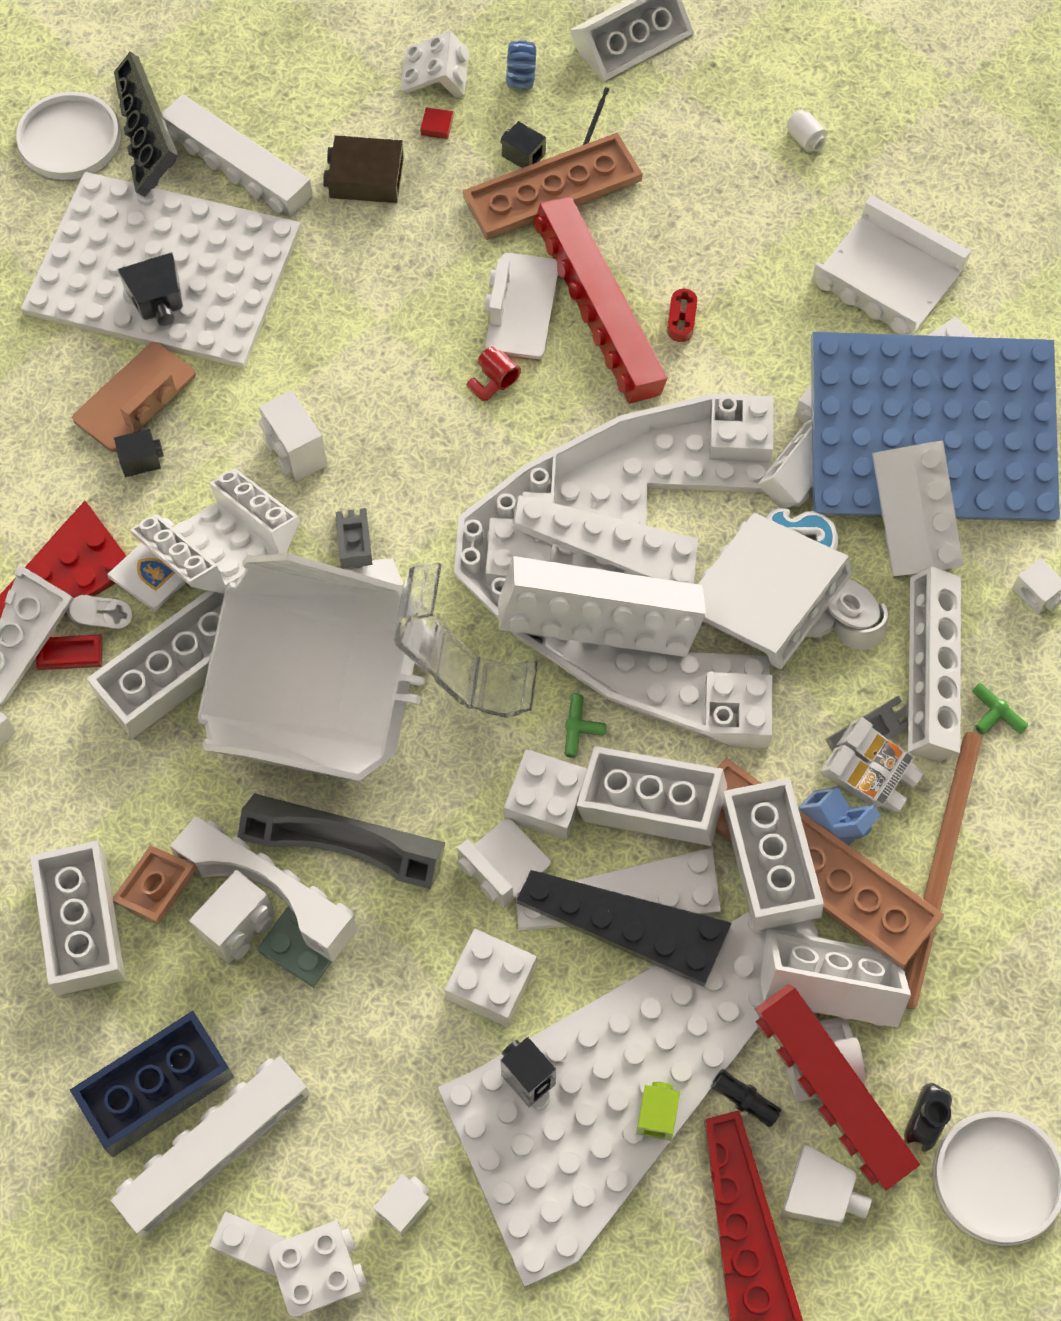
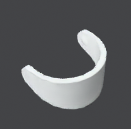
(866, 638)

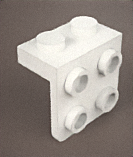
(434, 61)
(502, 861)
(317, 1269)

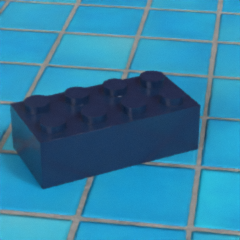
(151, 1084)

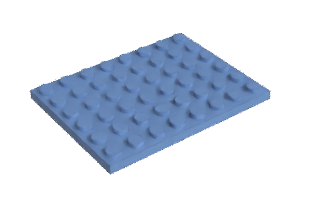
(976, 394)

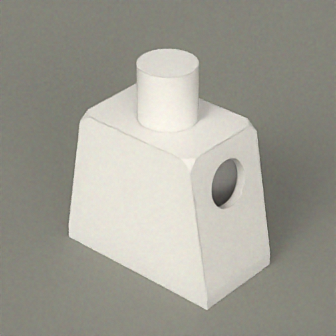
(823, 1191)

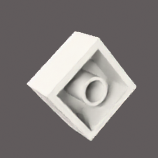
(292, 436)
(545, 794)
(233, 917)
(491, 977)

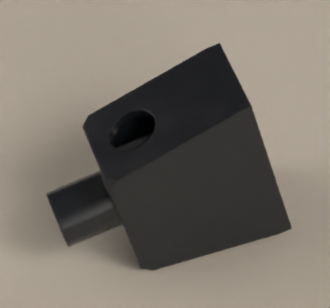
(154, 288)

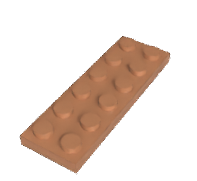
(577, 173)

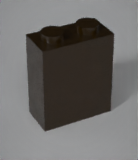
(364, 169)

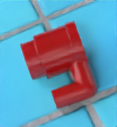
(498, 369)

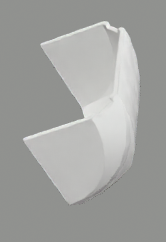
(307, 669)

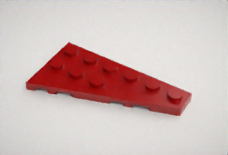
(76, 557)

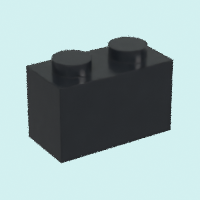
(527, 1070)

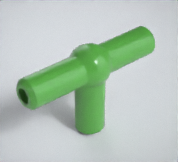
(998, 709)
(575, 726)

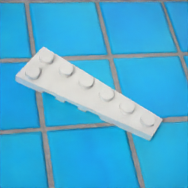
(678, 882)

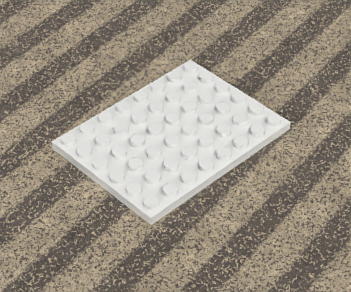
(223, 256)

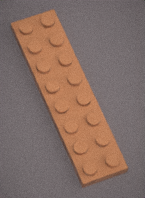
(855, 888)

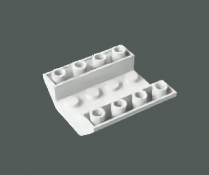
(213, 544)

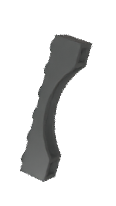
(399, 853)

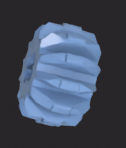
(521, 64)

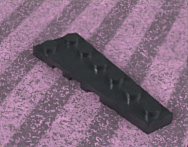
(149, 136)
(649, 930)

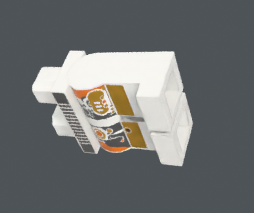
(871, 766)

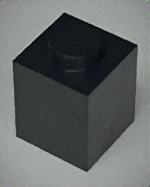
(523, 145)
(138, 452)

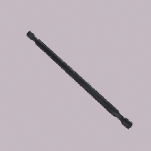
(596, 116)

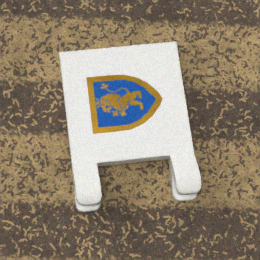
(147, 577)

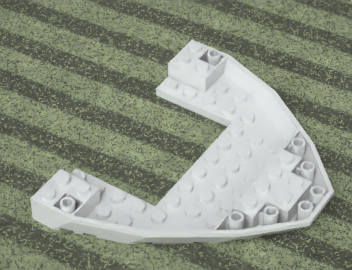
(686, 445)

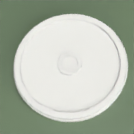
(68, 135)
(998, 1178)

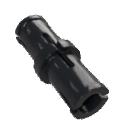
(746, 1098)

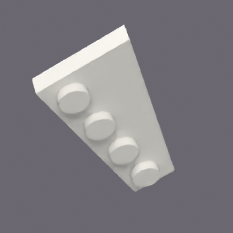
(26, 624)

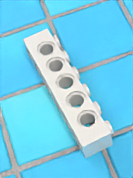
(934, 664)

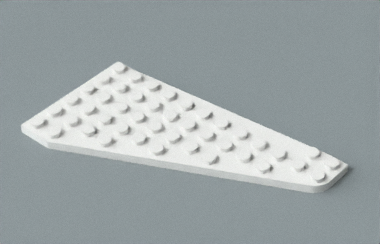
(575, 1153)

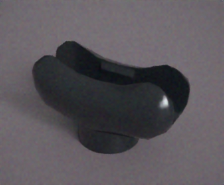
(929, 1116)

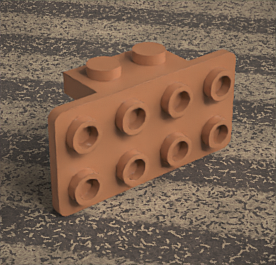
(134, 395)

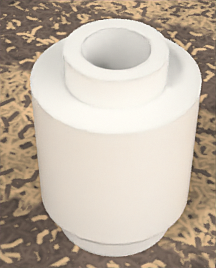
(806, 131)

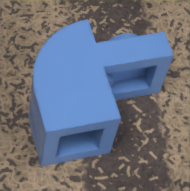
(835, 815)

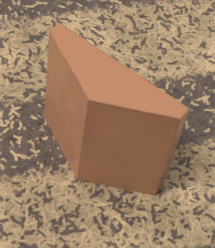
(154, 884)

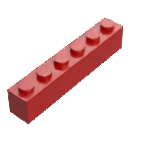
(837, 1088)

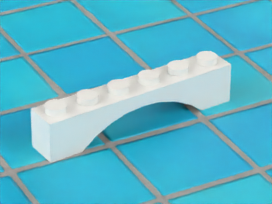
(322, 924)

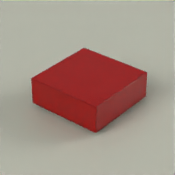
(436, 123)

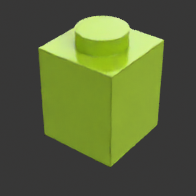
(658, 1111)

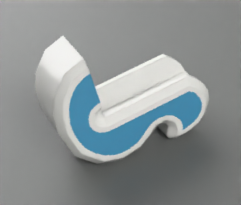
(810, 524)

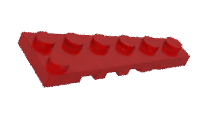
(751, 1253)

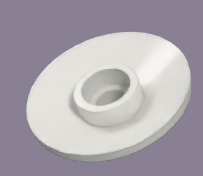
(855, 606)

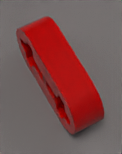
(676, 314)

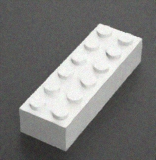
(600, 607)
(160, 667)

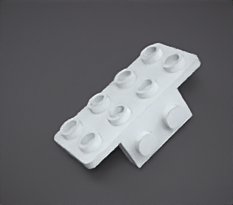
(521, 304)

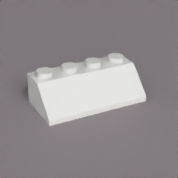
(630, 34)
(917, 508)
(835, 977)

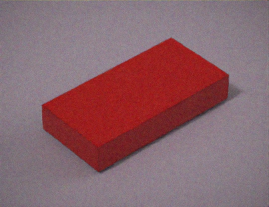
(71, 652)

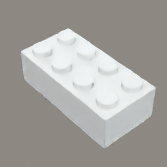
(652, 795)
(772, 854)
(77, 918)

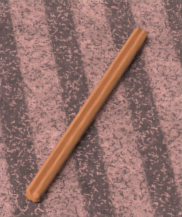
(944, 854)

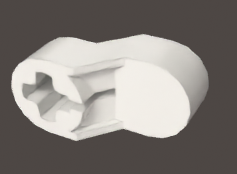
(114, 614)

